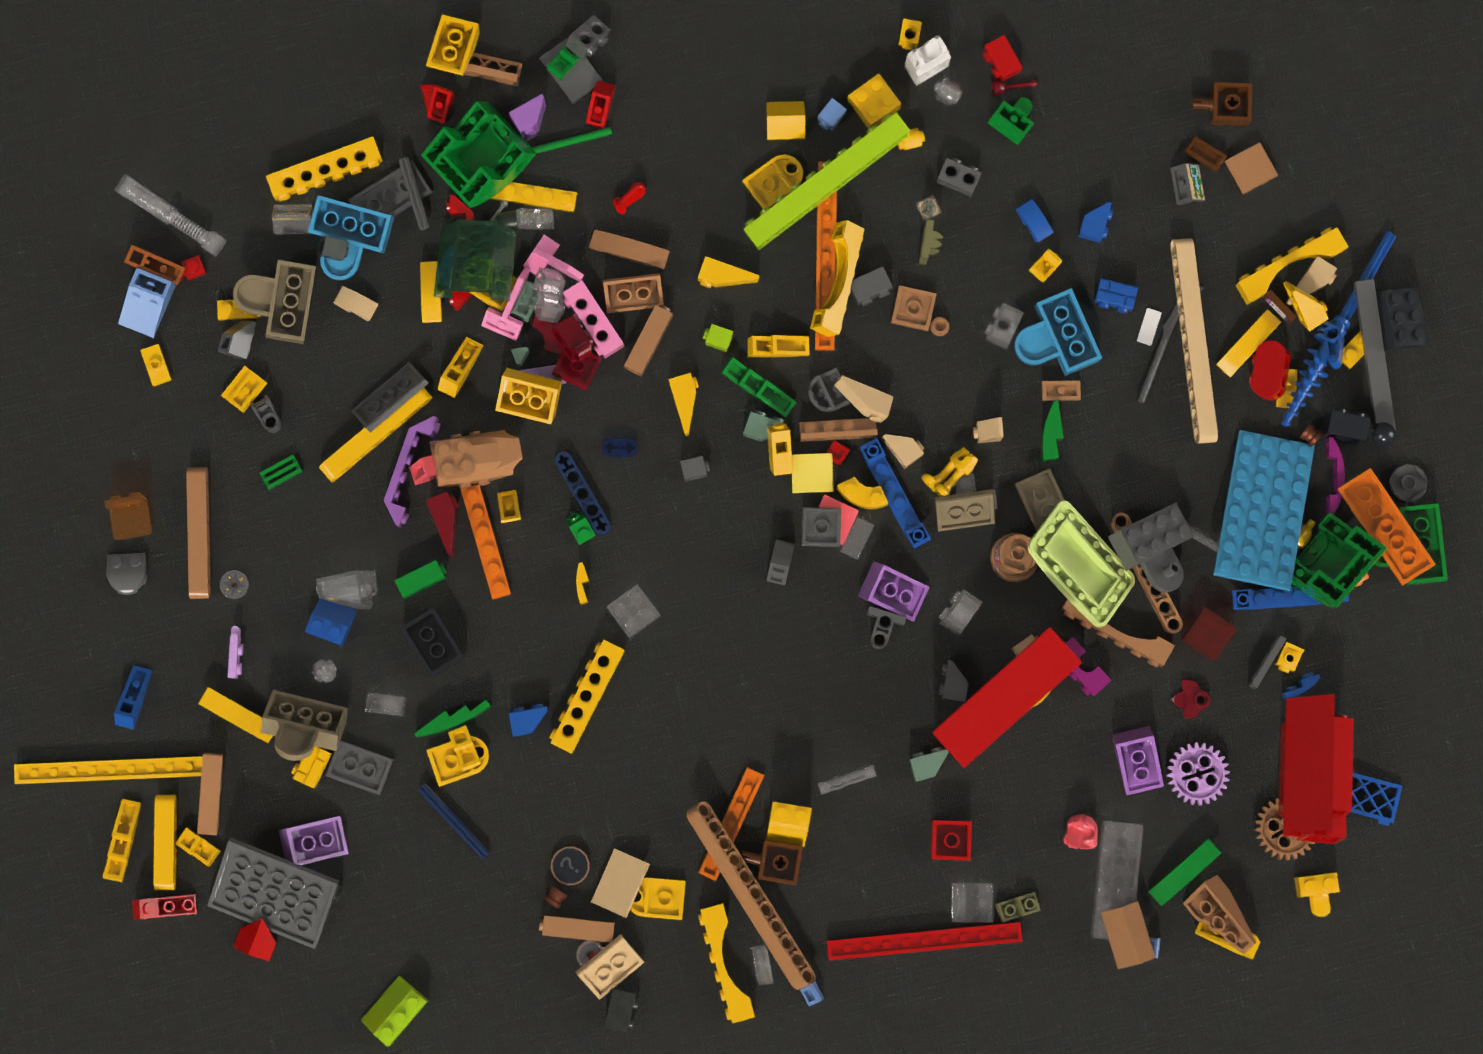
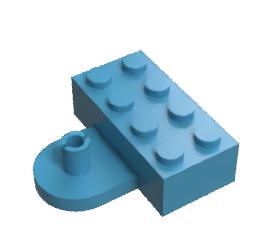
(352, 224)
(1059, 334)

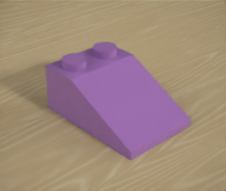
(893, 591)
(1138, 760)
(314, 841)

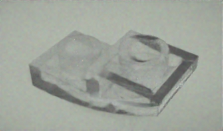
(535, 219)

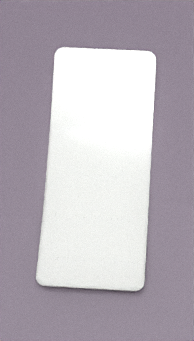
(1149, 326)

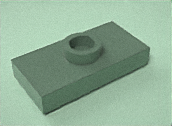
(524, 304)

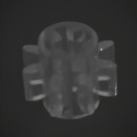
(324, 670)

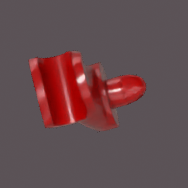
(634, 193)

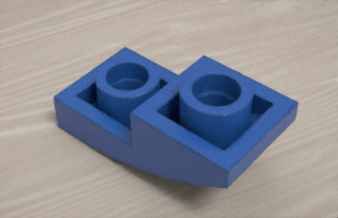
(1034, 219)
(1306, 683)

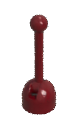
(999, 87)

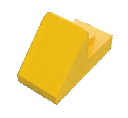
(508, 506)

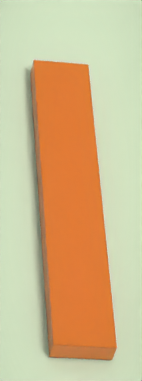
(735, 815)

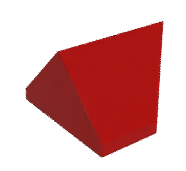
(437, 101)
(256, 940)

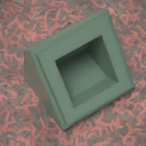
(520, 355)

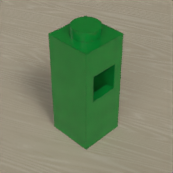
(421, 579)

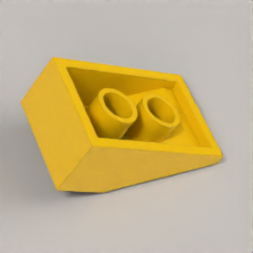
(453, 45)

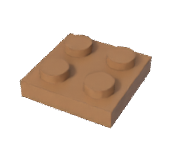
(913, 308)

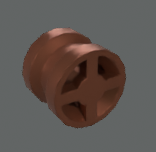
(1311, 434)
(555, 897)

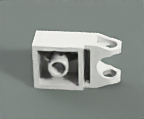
(927, 60)

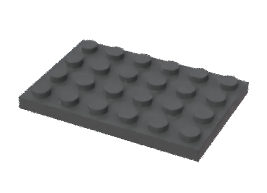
(265, 886)

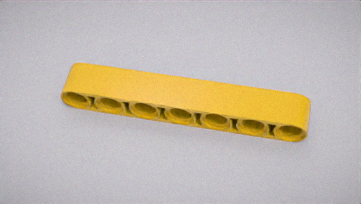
(364, 441)

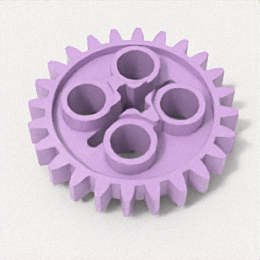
(1192, 757)

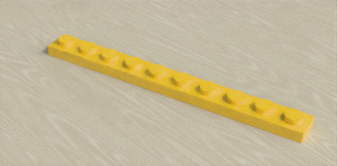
(108, 770)

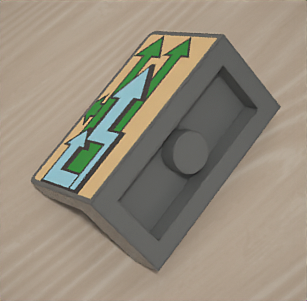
(1187, 183)

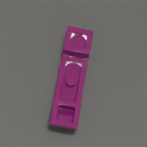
(1333, 452)

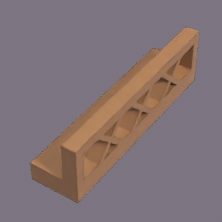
(492, 74)
(837, 430)

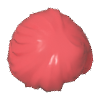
(1081, 832)

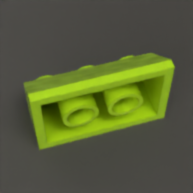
(394, 1011)

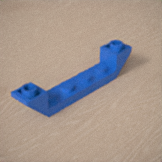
(896, 498)
(1271, 598)

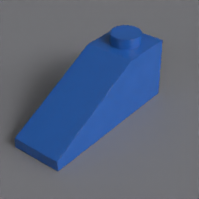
(132, 697)

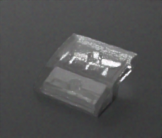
(972, 902)

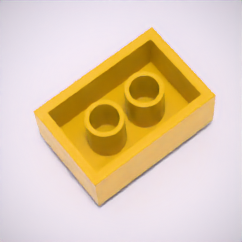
(528, 396)

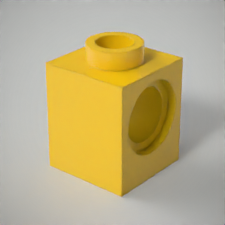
(910, 26)

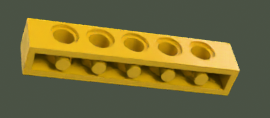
(278, 179)
(570, 742)

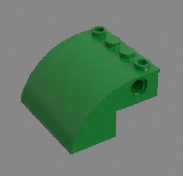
(479, 154)
(1335, 561)

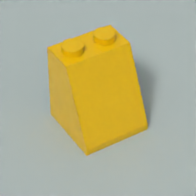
(788, 824)

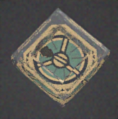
(928, 208)

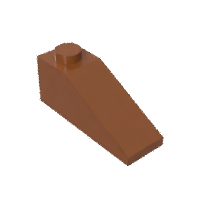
(154, 264)

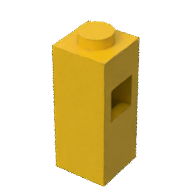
(779, 449)

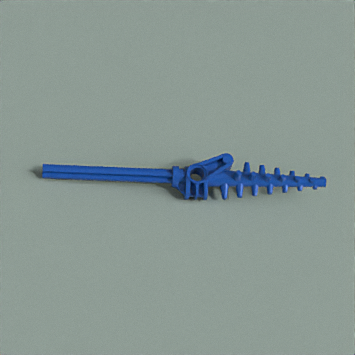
(1332, 348)

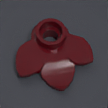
(1188, 699)

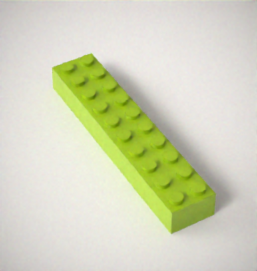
(827, 181)

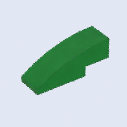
(1051, 433)

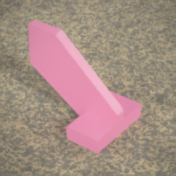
(544, 254)
(503, 322)

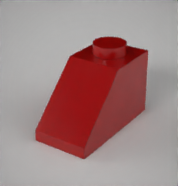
(600, 104)

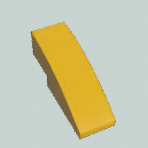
(430, 305)
(778, 346)

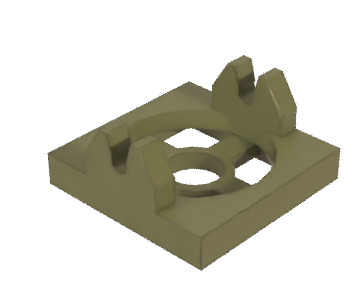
(929, 242)

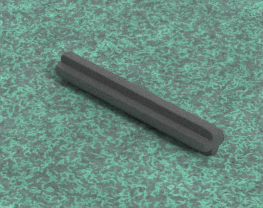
(414, 193)

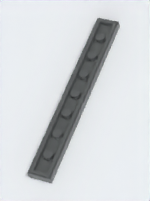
(1374, 352)

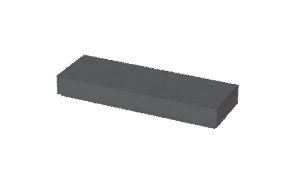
(1267, 661)

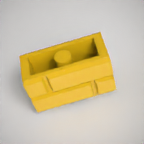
(312, 767)

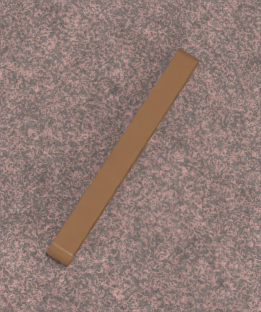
(750, 895)

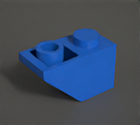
(1094, 223)
(526, 721)

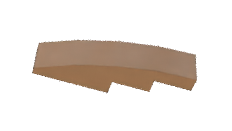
(629, 249)

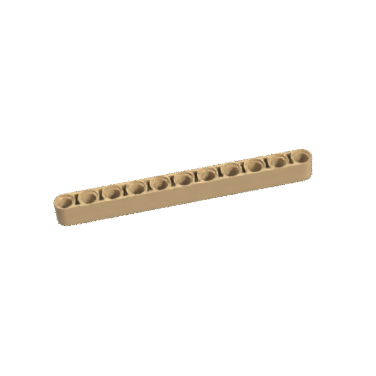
(1194, 340)

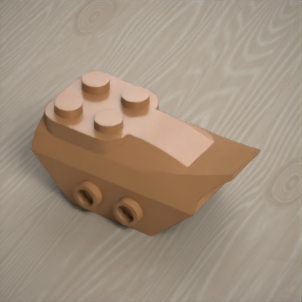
(475, 458)

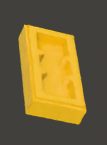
(156, 365)
(1290, 387)

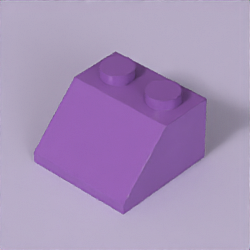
(529, 117)

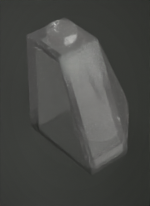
(349, 588)

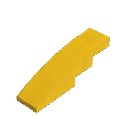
(233, 713)
(122, 840)

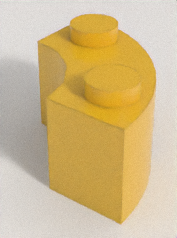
(861, 495)

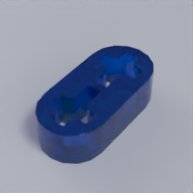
(619, 443)

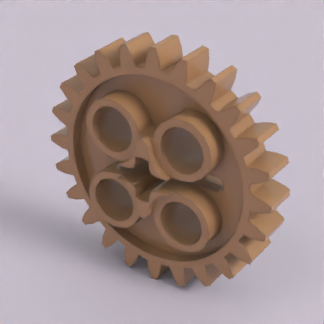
(1293, 846)

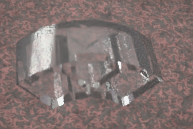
(549, 295)

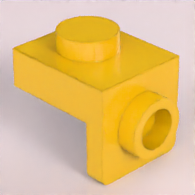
(1045, 265)

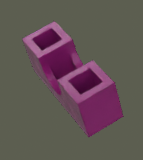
(1091, 681)

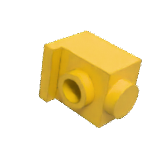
(1288, 649)

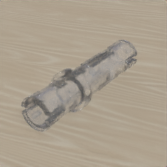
(846, 780)

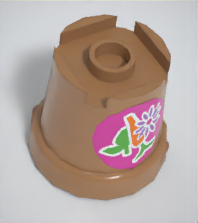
(1012, 559)

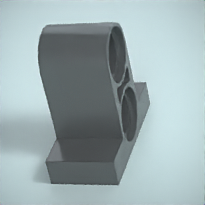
(780, 562)
(880, 630)

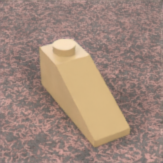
(1316, 277)
(866, 399)

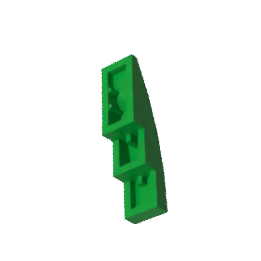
(758, 387)
(445, 721)
(1185, 872)

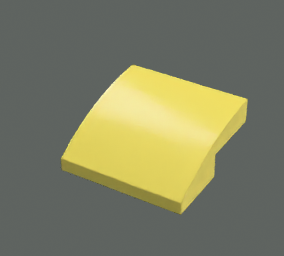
(812, 473)

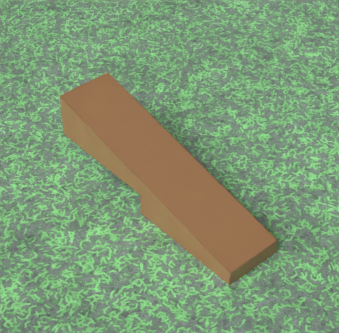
(210, 794)

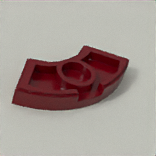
(546, 329)

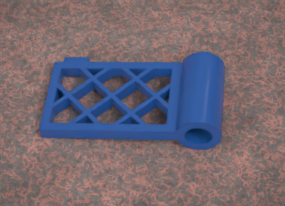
(1393, 807)

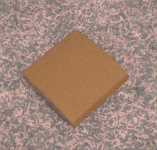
(1251, 168)

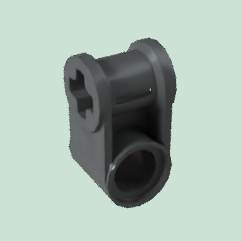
(265, 411)

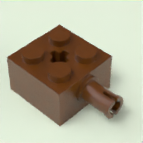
(1220, 111)
(766, 861)

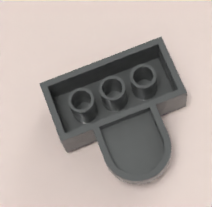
(1151, 545)

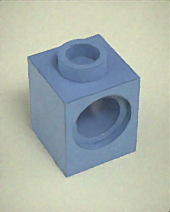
(831, 115)

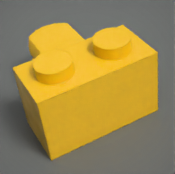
(1317, 889)

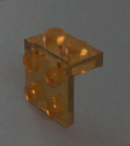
(129, 516)

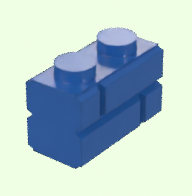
(1115, 295)

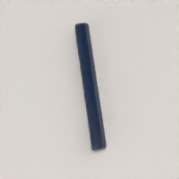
(453, 821)

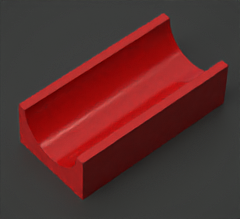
(1007, 697)

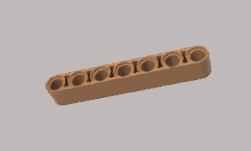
(198, 533)
(1155, 600)

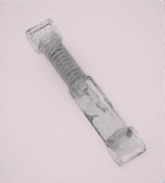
(168, 214)

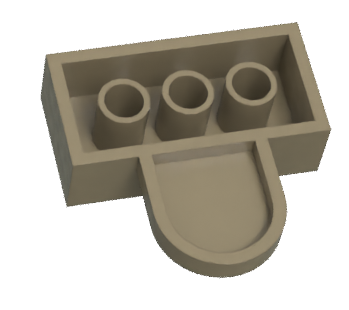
(280, 298)
(302, 724)

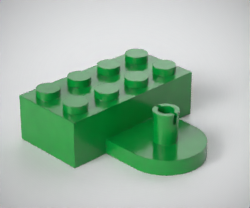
(1426, 525)

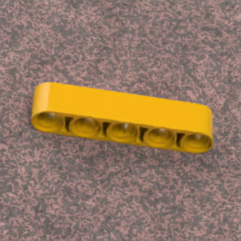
(164, 842)

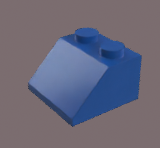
(331, 621)

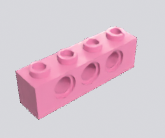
(578, 293)

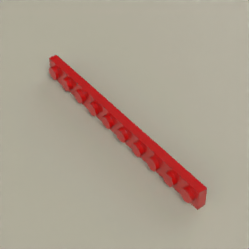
(924, 941)

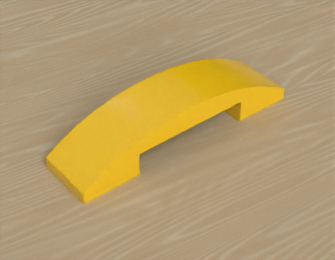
(1248, 343)

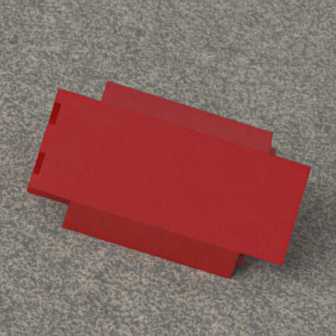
(1315, 770)

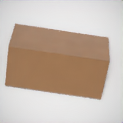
(633, 293)
(1127, 935)

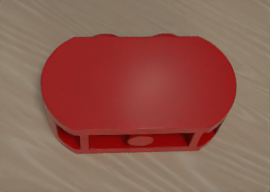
(1270, 370)

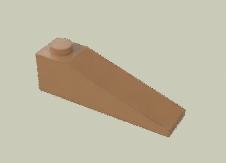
(1219, 910)

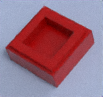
(838, 451)

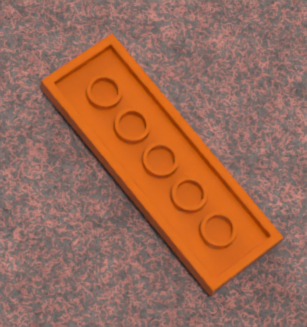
(1387, 525)

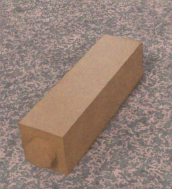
(648, 340)
(577, 928)

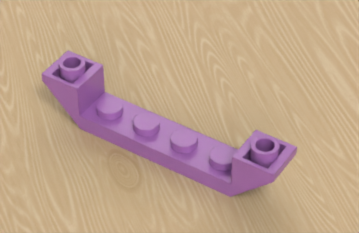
(428, 428)

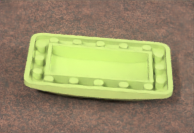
(1080, 564)

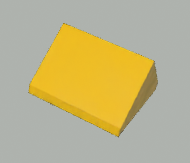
(785, 120)

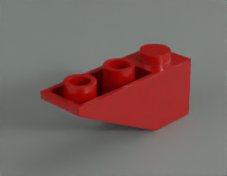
(164, 907)

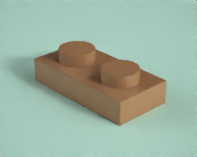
(1061, 390)

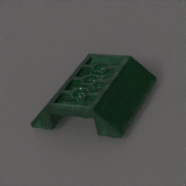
(476, 259)

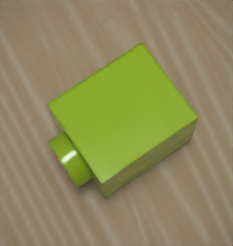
(718, 337)

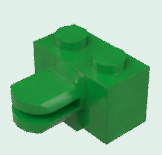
(1013, 120)

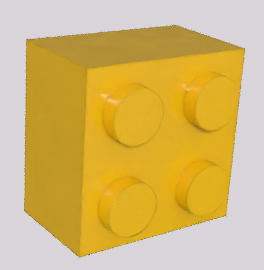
(874, 101)

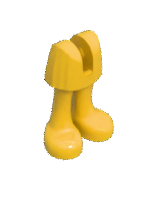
(960, 461)

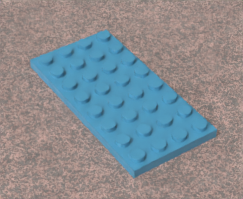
(1264, 510)

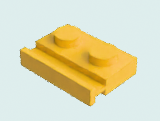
(244, 389)

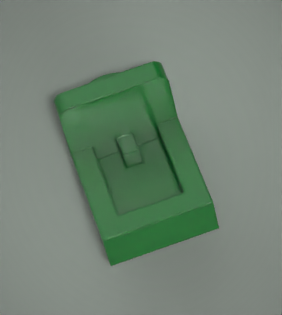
(580, 527)

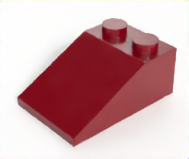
(445, 517)

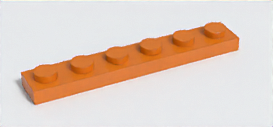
(486, 542)

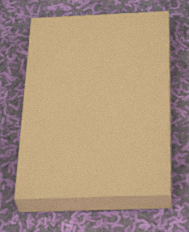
(620, 883)
(609, 967)

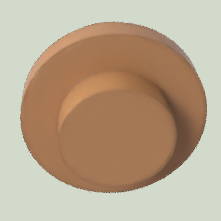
(939, 326)

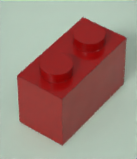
(1002, 59)

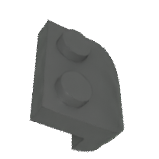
(824, 393)
(126, 572)

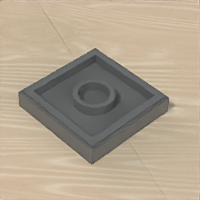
(821, 527)

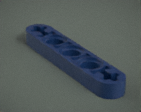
(579, 484)

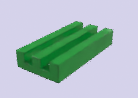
(266, 479)

